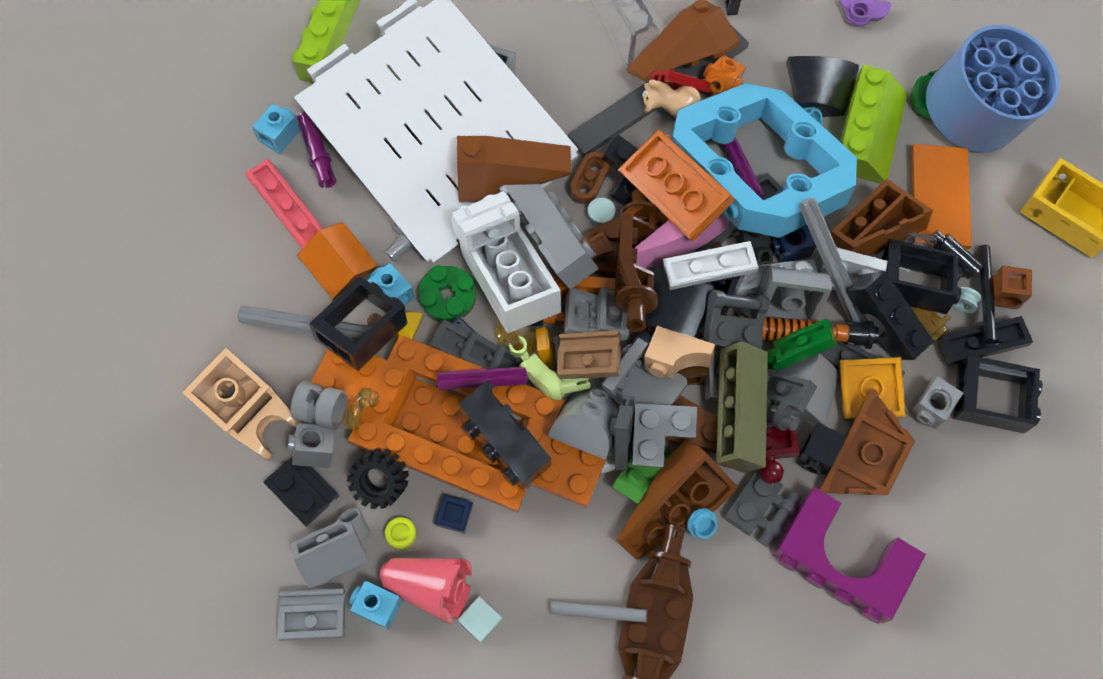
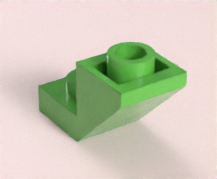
(637, 479)

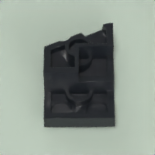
(822, 82)

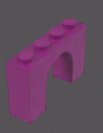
(804, 551)

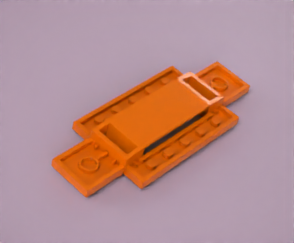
(427, 431)

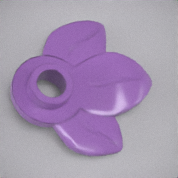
(862, 11)

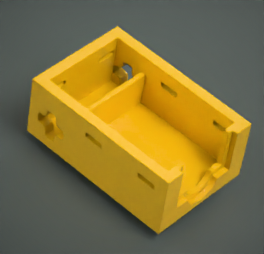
(1069, 207)

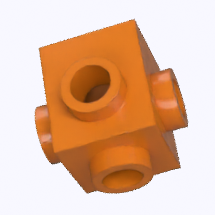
(724, 75)

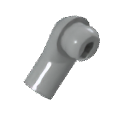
(400, 246)

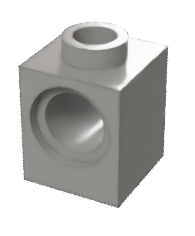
(944, 395)
(311, 456)

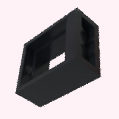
(928, 261)
(374, 339)
(1030, 390)

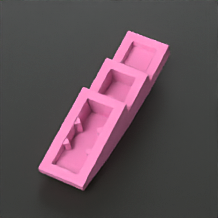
(671, 242)

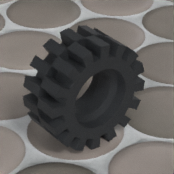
(364, 486)

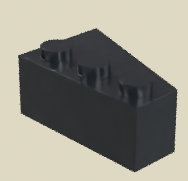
(503, 437)

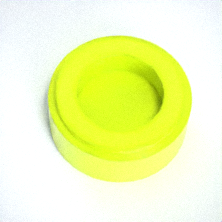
(400, 533)

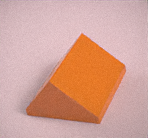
(336, 259)

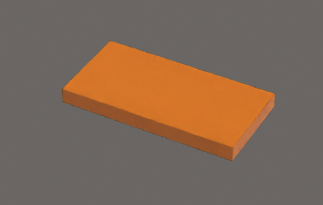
(942, 184)
(676, 185)

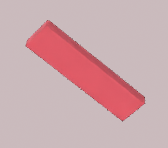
(284, 202)

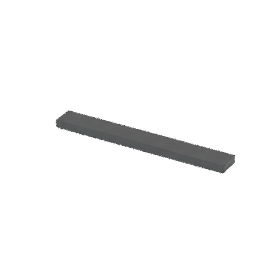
(632, 109)

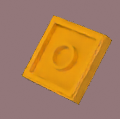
(863, 374)

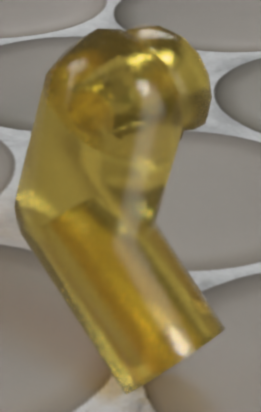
(357, 404)

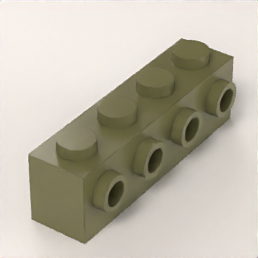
(742, 407)

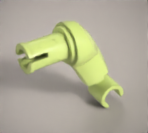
(544, 378)

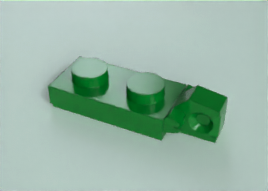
(801, 345)

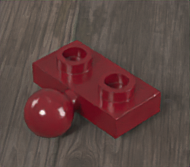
(778, 445)

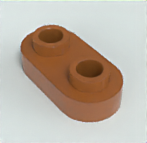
(589, 179)

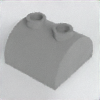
(794, 292)
(586, 422)

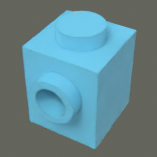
(276, 128)
(392, 283)
(375, 604)

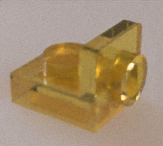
(932, 322)

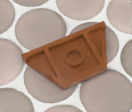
(870, 452)

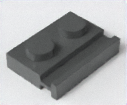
(623, 429)

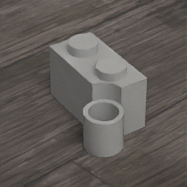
(332, 549)

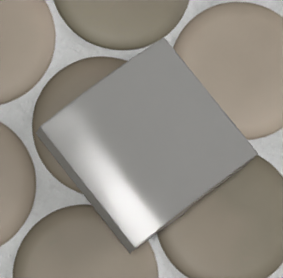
(594, 313)

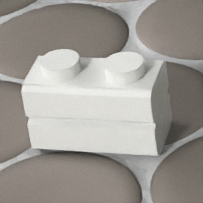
(485, 221)

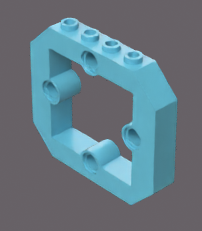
(805, 139)

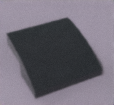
(679, 308)

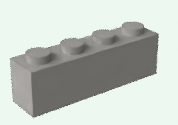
(552, 232)

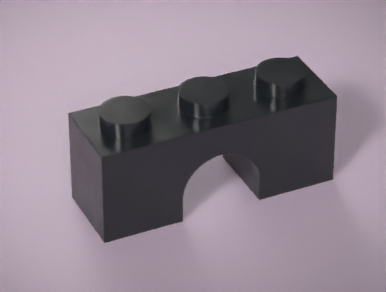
(881, 298)

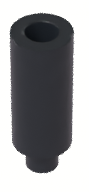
(969, 264)

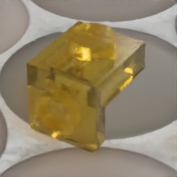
(512, 338)

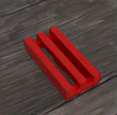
(676, 80)

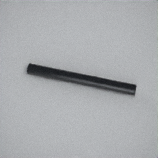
(987, 295)

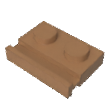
(589, 355)

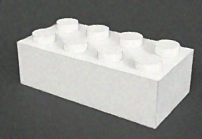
(514, 281)

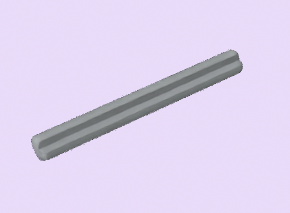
(830, 257)
(294, 322)

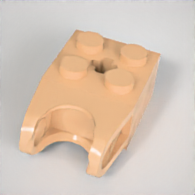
(250, 407)

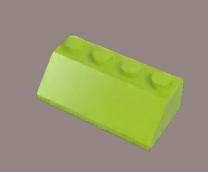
(873, 122)

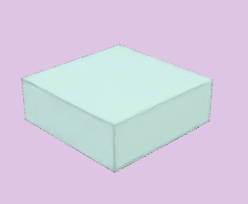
(480, 619)

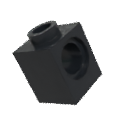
(821, 449)

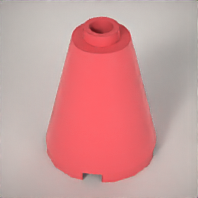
(429, 584)

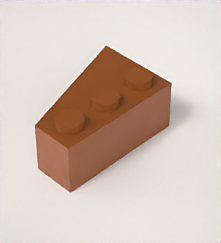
(880, 217)

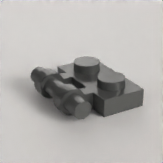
(790, 394)
(753, 503)

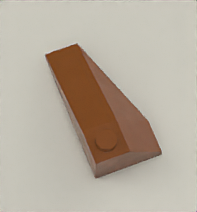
(492, 161)
(679, 489)

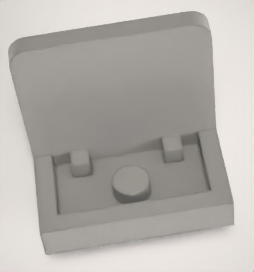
(639, 382)

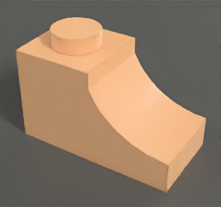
(675, 351)

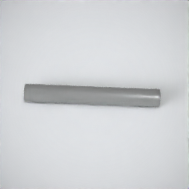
(599, 611)

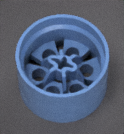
(1006, 92)

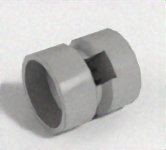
(314, 404)

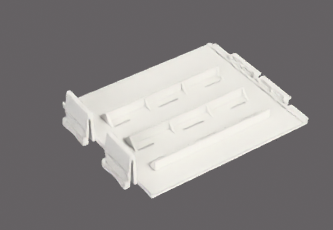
(361, 132)

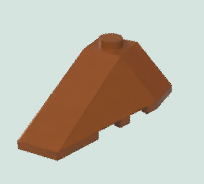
(692, 35)

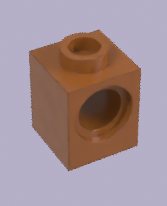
(1012, 287)

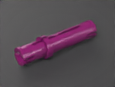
(320, 159)

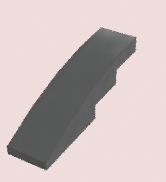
(473, 348)

